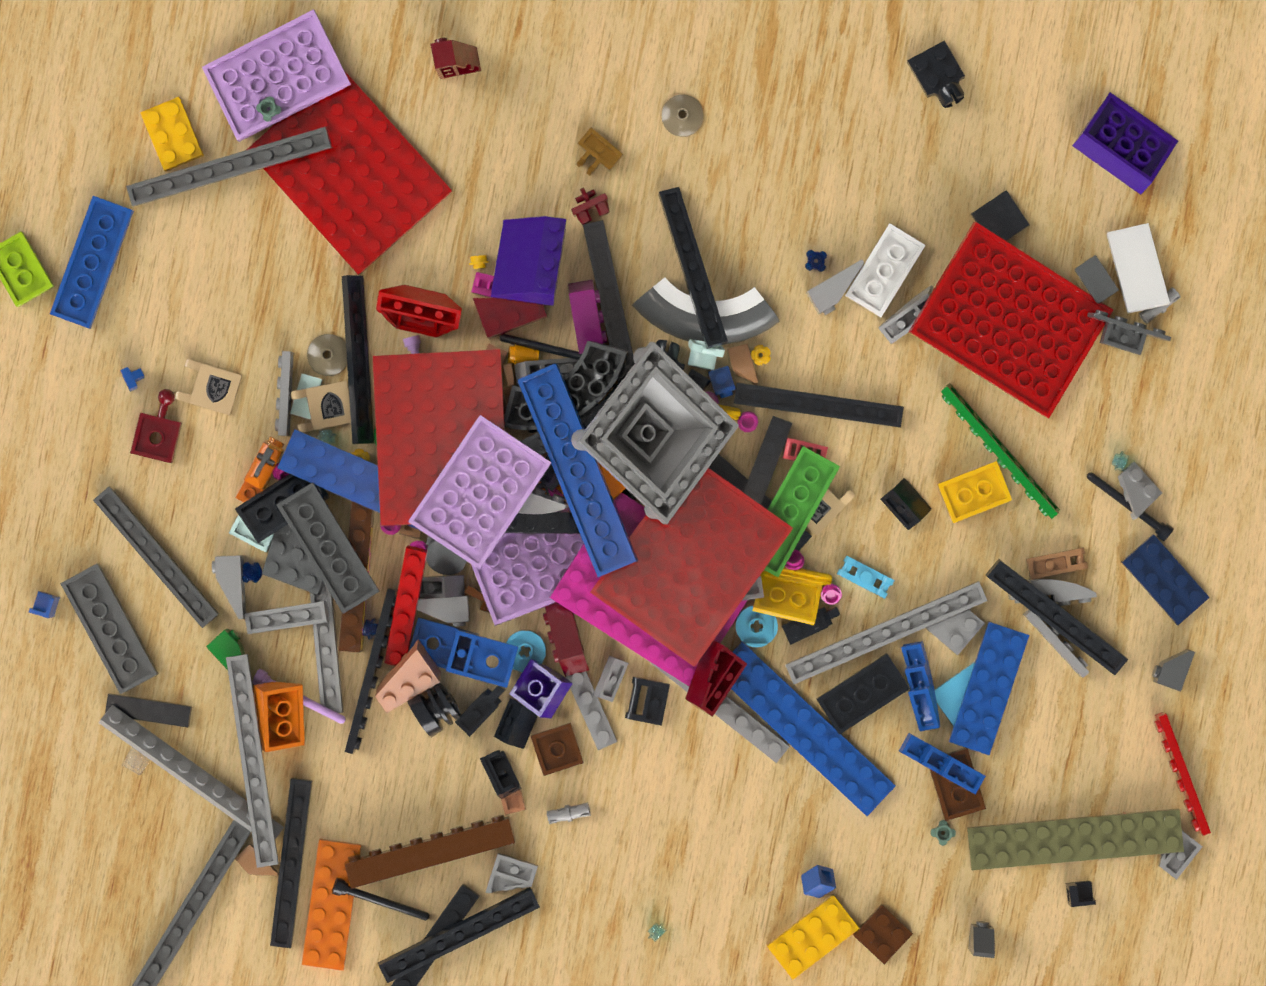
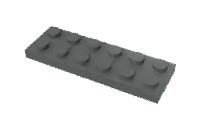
(328, 548)
(109, 628)

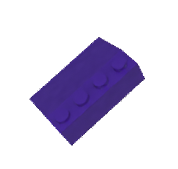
(1125, 143)
(529, 259)

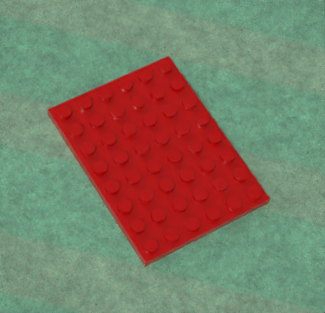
(365, 186)
(1010, 320)
(422, 417)
(694, 566)

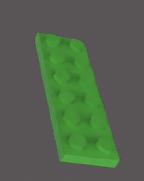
(799, 499)

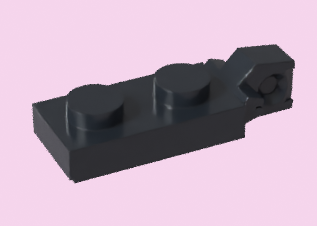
(797, 630)
(480, 710)

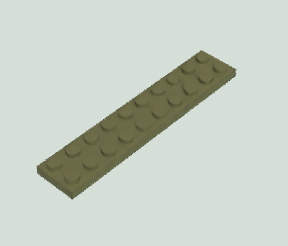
(1075, 839)

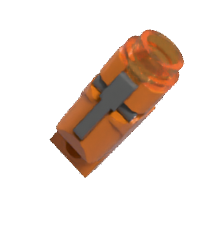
(261, 469)

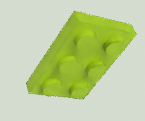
(22, 270)

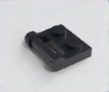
(654, 702)

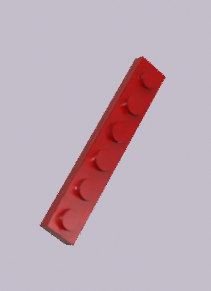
(406, 604)
(1178, 765)

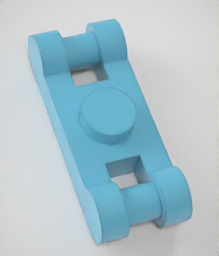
(865, 577)

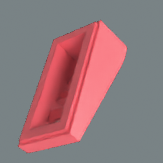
(788, 446)

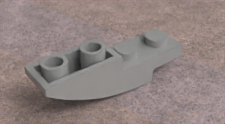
(541, 503)
(1062, 591)

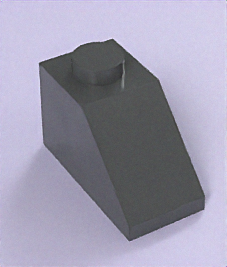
(442, 586)
(1173, 670)
(982, 940)

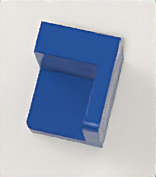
(45, 605)
(818, 881)

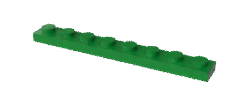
(1005, 458)

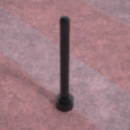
(540, 346)
(1162, 530)
(341, 888)

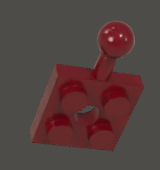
(149, 424)

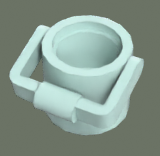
(703, 357)

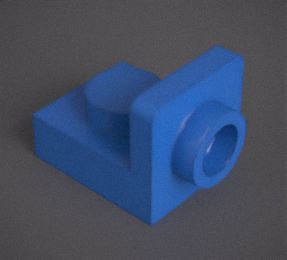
(722, 382)

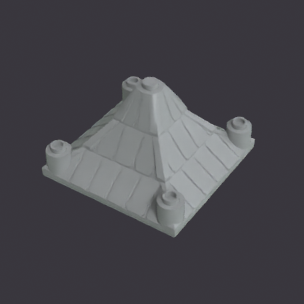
(657, 433)

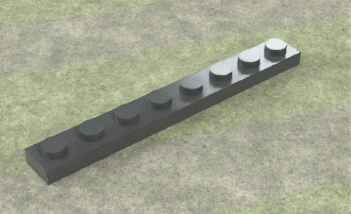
(156, 557)

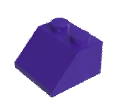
(540, 689)

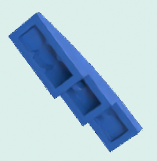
(921, 686)
(942, 763)

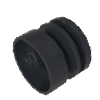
(435, 708)

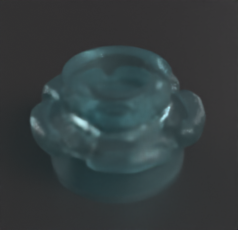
(326, 436)
(1120, 461)
(656, 931)

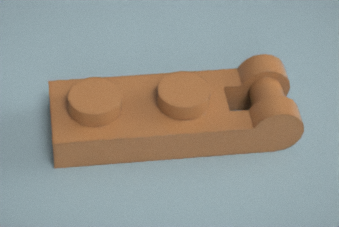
(1056, 563)

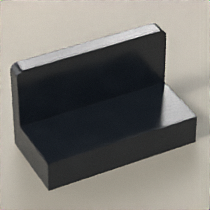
(906, 504)
(515, 724)

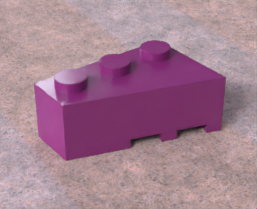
(585, 313)

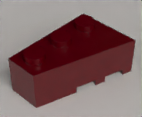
(454, 58)
(506, 315)
(566, 639)
(714, 678)

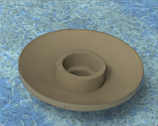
(682, 126)
(338, 357)

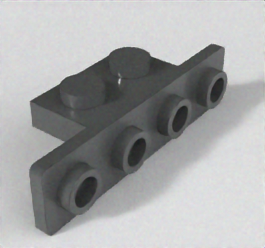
(1125, 336)

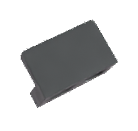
(1096, 279)

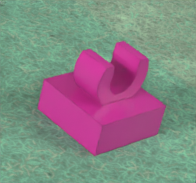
(483, 284)

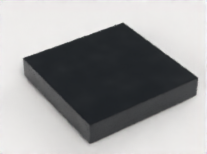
(1001, 216)

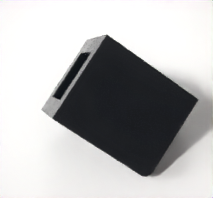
(1080, 894)

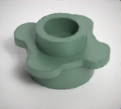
(264, 104)
(943, 826)

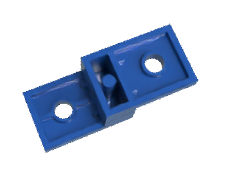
(466, 652)

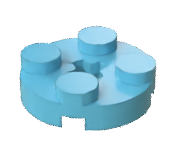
(747, 634)
(531, 640)

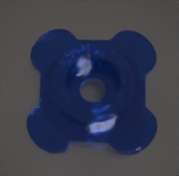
(820, 256)
(251, 572)
(370, 628)

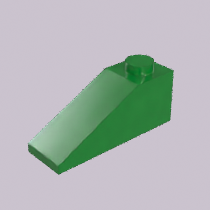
(226, 645)

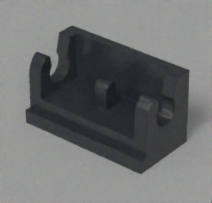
(500, 773)

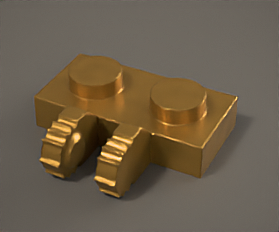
(599, 149)

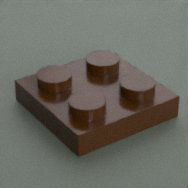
(557, 749)
(882, 934)

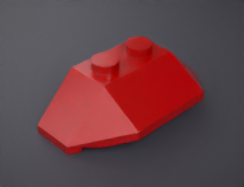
(419, 310)

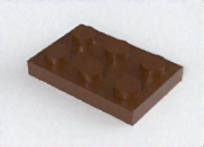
(954, 799)

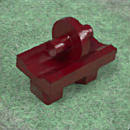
(598, 202)

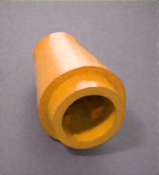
(520, 354)

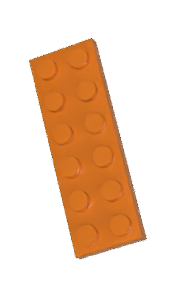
(329, 914)

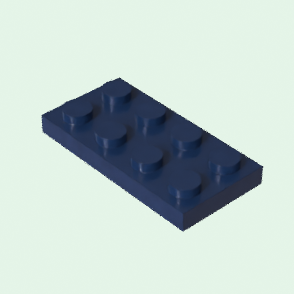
(1165, 579)

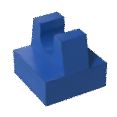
(132, 377)

